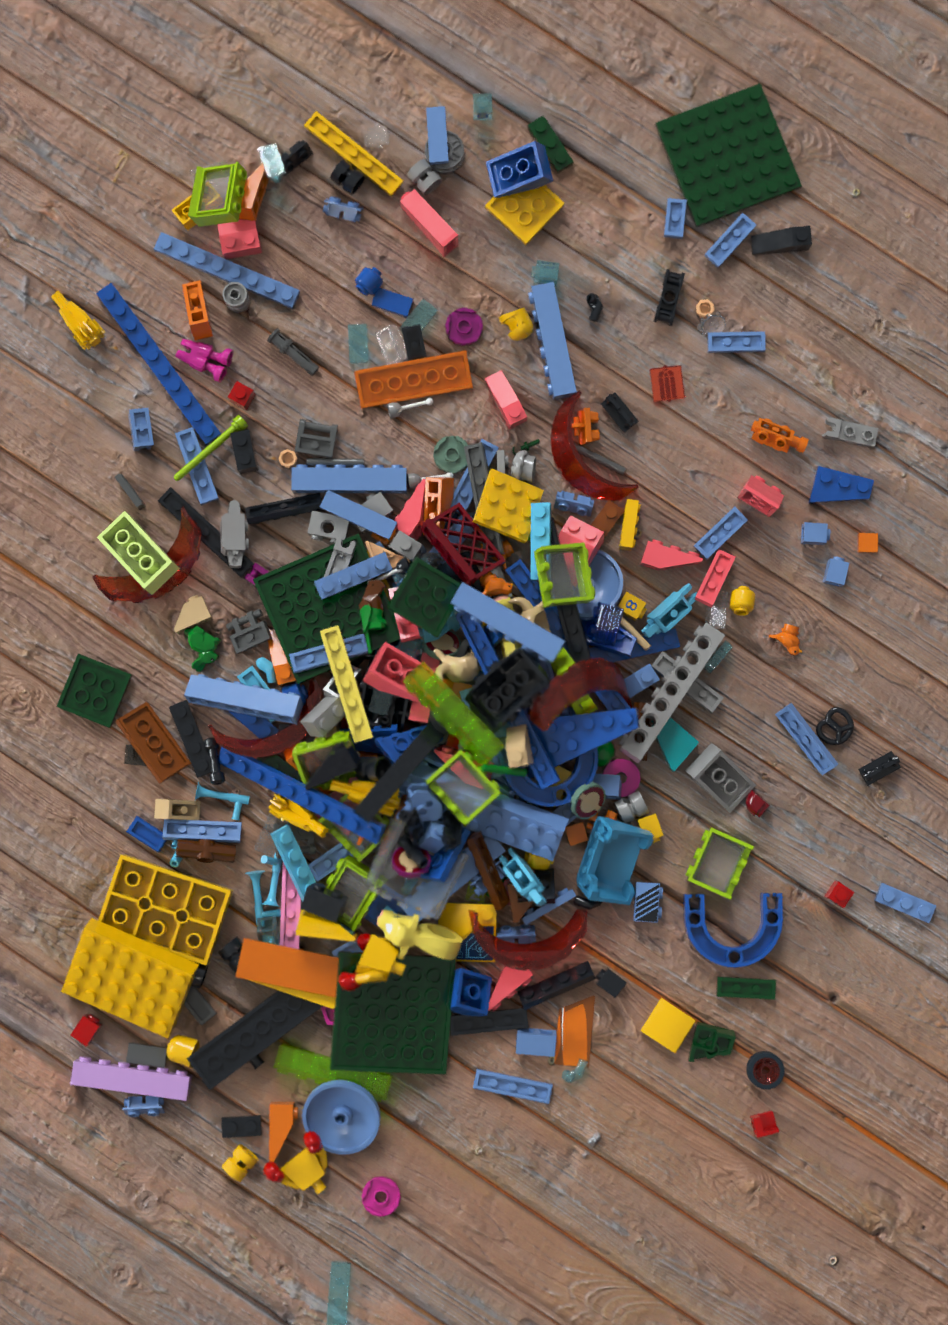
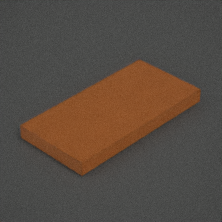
(153, 742)

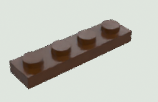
(488, 870)

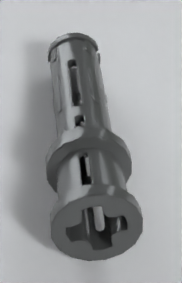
(286, 347)

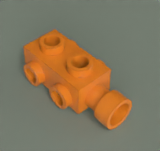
(775, 438)

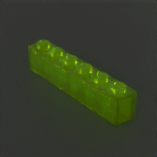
(453, 713)
(316, 1066)

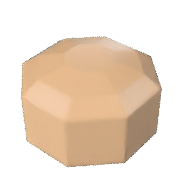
(704, 307)
(288, 459)

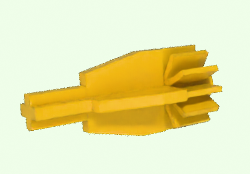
(85, 331)
(359, 789)
(296, 815)

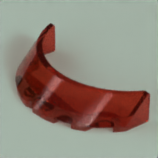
(572, 465)
(183, 553)
(577, 682)
(275, 743)
(532, 955)

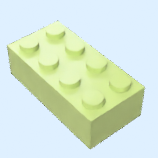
(138, 553)

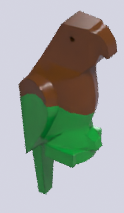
(372, 610)

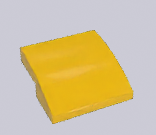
(668, 1025)

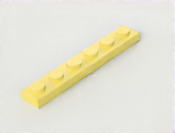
(346, 684)

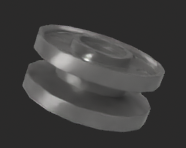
(456, 155)

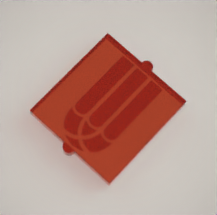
(667, 383)

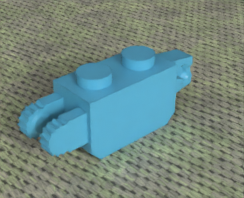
(669, 612)
(523, 877)

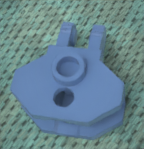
(425, 802)

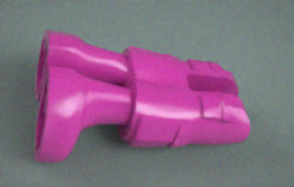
(200, 355)

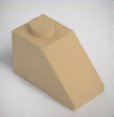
(193, 614)
(518, 746)
(177, 809)

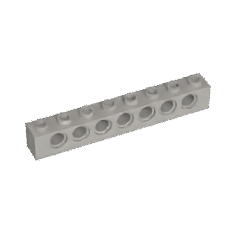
(712, 638)

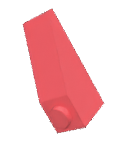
(506, 399)

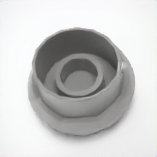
(524, 466)

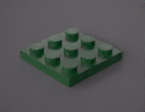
(425, 597)
(94, 690)

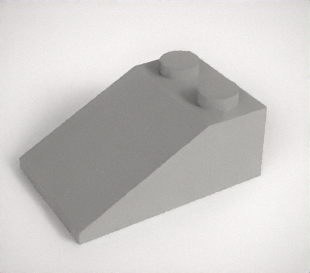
(720, 777)

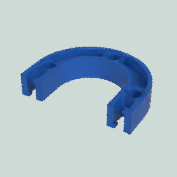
(526, 789)
(748, 953)

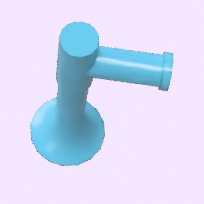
(237, 798)
(276, 869)
(259, 912)

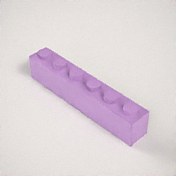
(131, 1079)

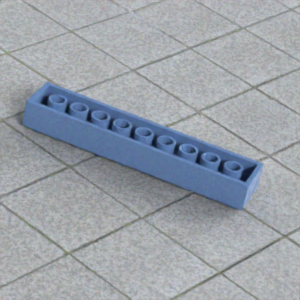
(508, 820)

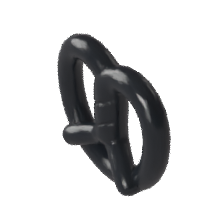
(836, 727)

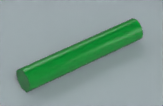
(504, 770)

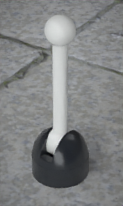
(401, 567)

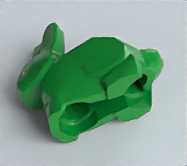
(204, 645)

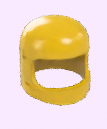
(519, 317)
(181, 1048)

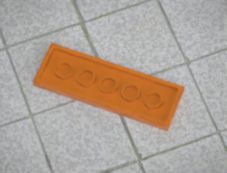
(413, 379)
(288, 967)

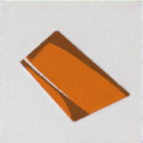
(574, 1032)

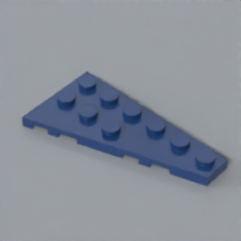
(581, 733)

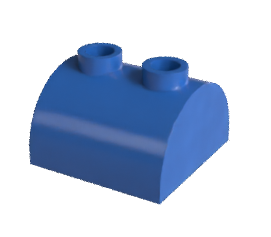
(470, 993)

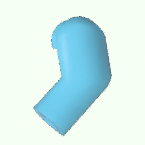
(267, 667)
(175, 861)

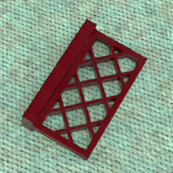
(448, 550)

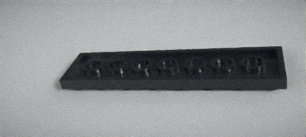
(249, 1036)

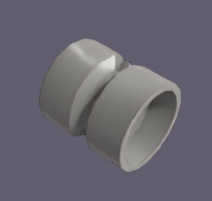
(420, 172)
(236, 297)
(631, 807)

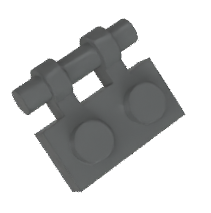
(251, 636)

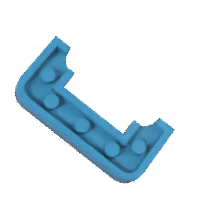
(611, 860)

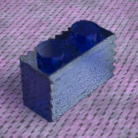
(605, 623)

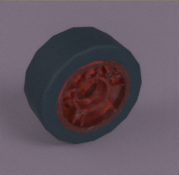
(769, 1079)

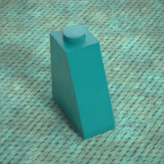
(675, 743)

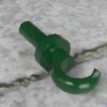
(527, 445)

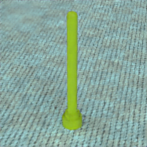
(237, 425)

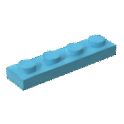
(539, 531)
(293, 859)

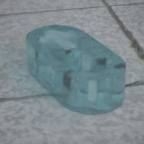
(718, 656)

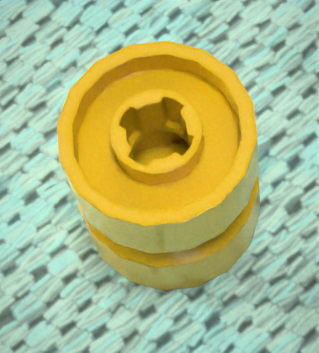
(235, 1168)

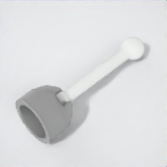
(396, 409)
(414, 479)

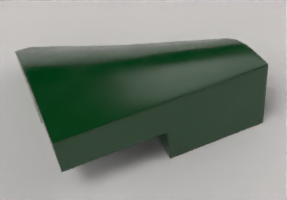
(711, 1041)

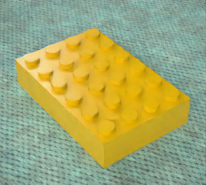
(166, 908)
(129, 978)

